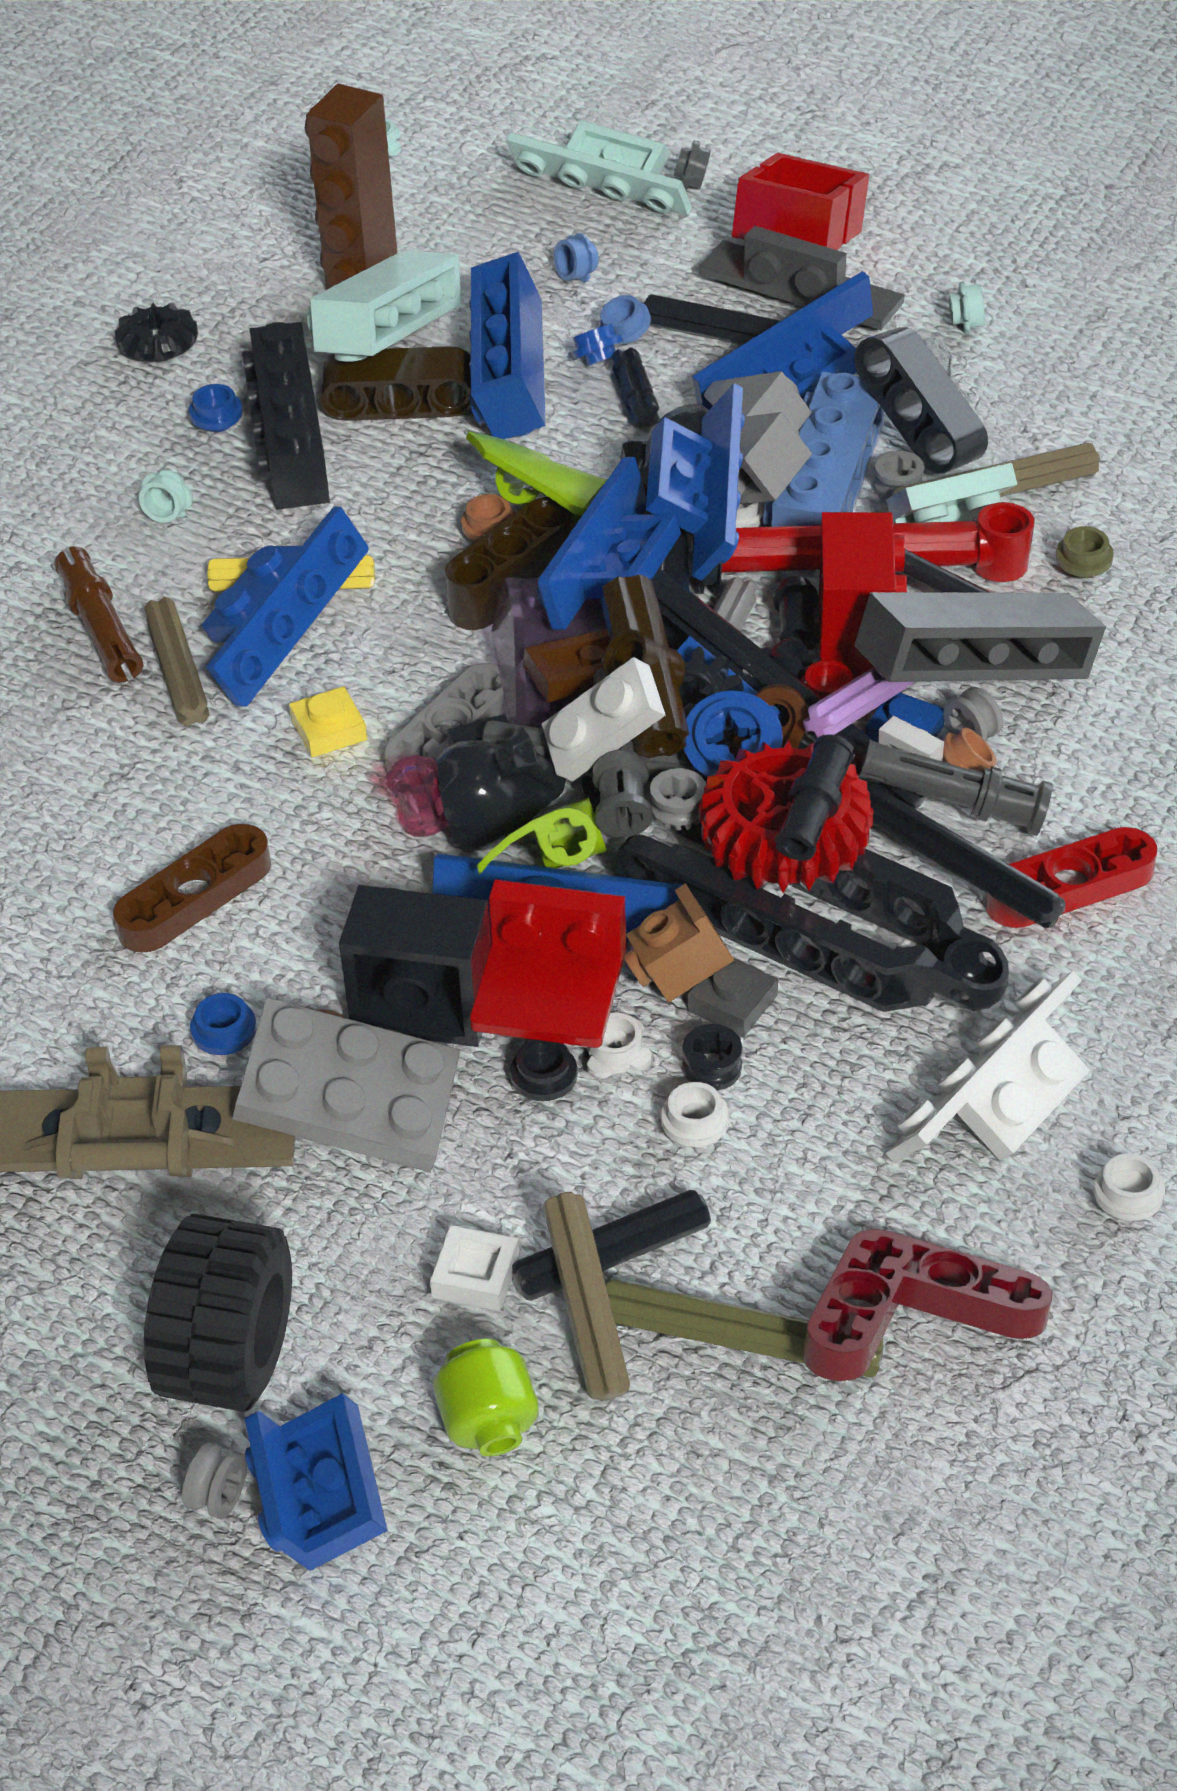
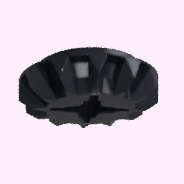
(176, 335)

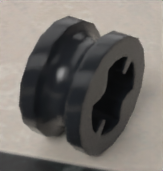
(712, 1039)

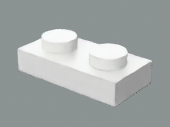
(603, 719)

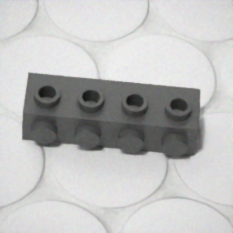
(978, 636)

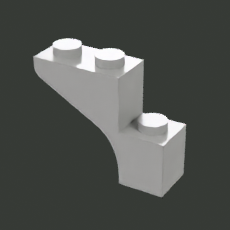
(769, 434)

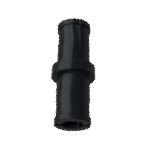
(814, 797)

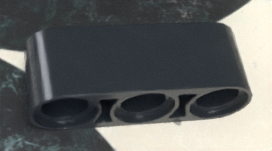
(921, 399)

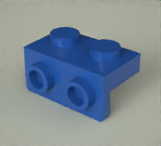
(315, 1482)

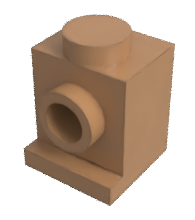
(676, 947)

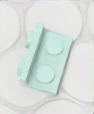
(953, 497)

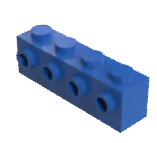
(506, 348)

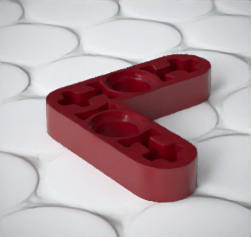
(991, 1298)

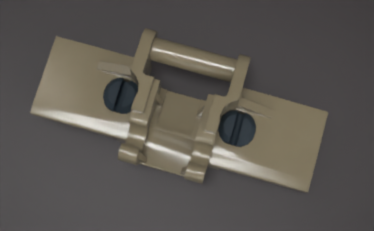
(133, 1125)

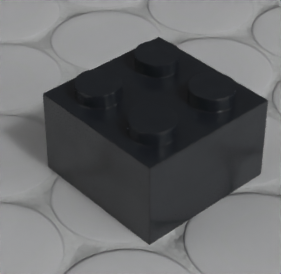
(415, 962)

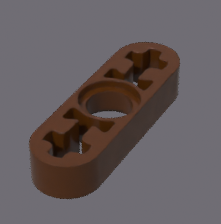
(159, 913)

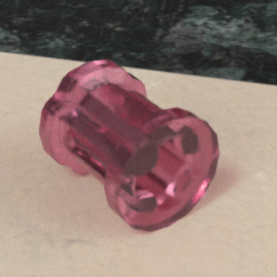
(416, 787)

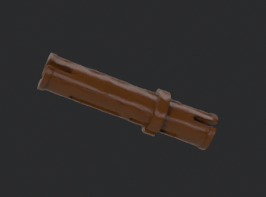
(91, 600)

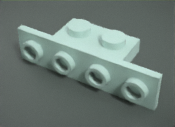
(606, 161)

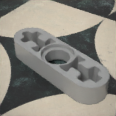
(454, 703)

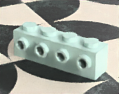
(384, 304)

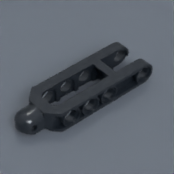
(943, 965)

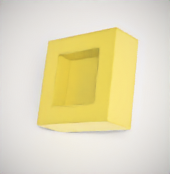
(328, 721)

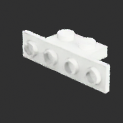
(1009, 1085)

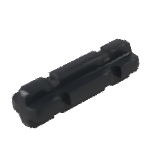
(635, 387)

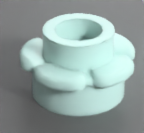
(967, 306)
(157, 504)

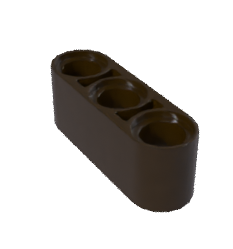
(398, 384)
(514, 549)

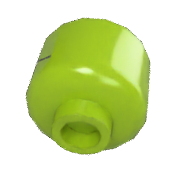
(485, 1397)

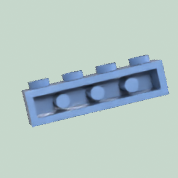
(842, 442)

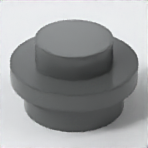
(692, 165)

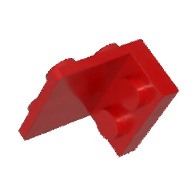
(551, 964)

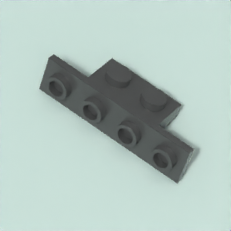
(791, 271)

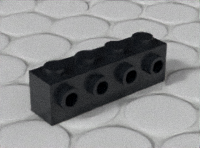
(285, 415)

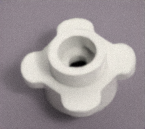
(620, 1049)

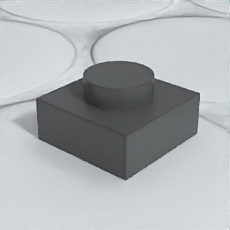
(734, 996)

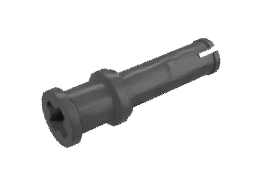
(623, 791)
(983, 792)

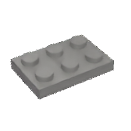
(347, 1084)

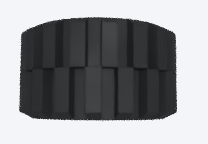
(218, 1312)

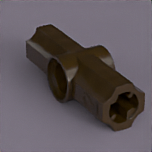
(638, 632)

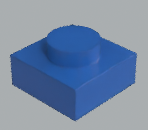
(909, 709)

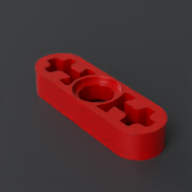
(1123, 853)

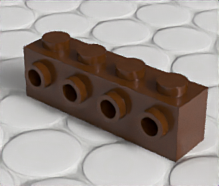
(351, 181)

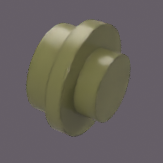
(1085, 552)

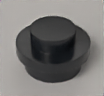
(543, 1070)

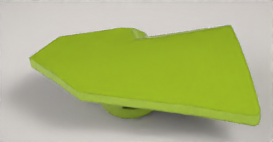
(548, 478)
(563, 836)

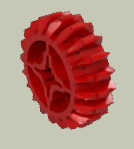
(758, 789)

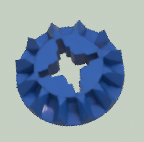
(746, 714)

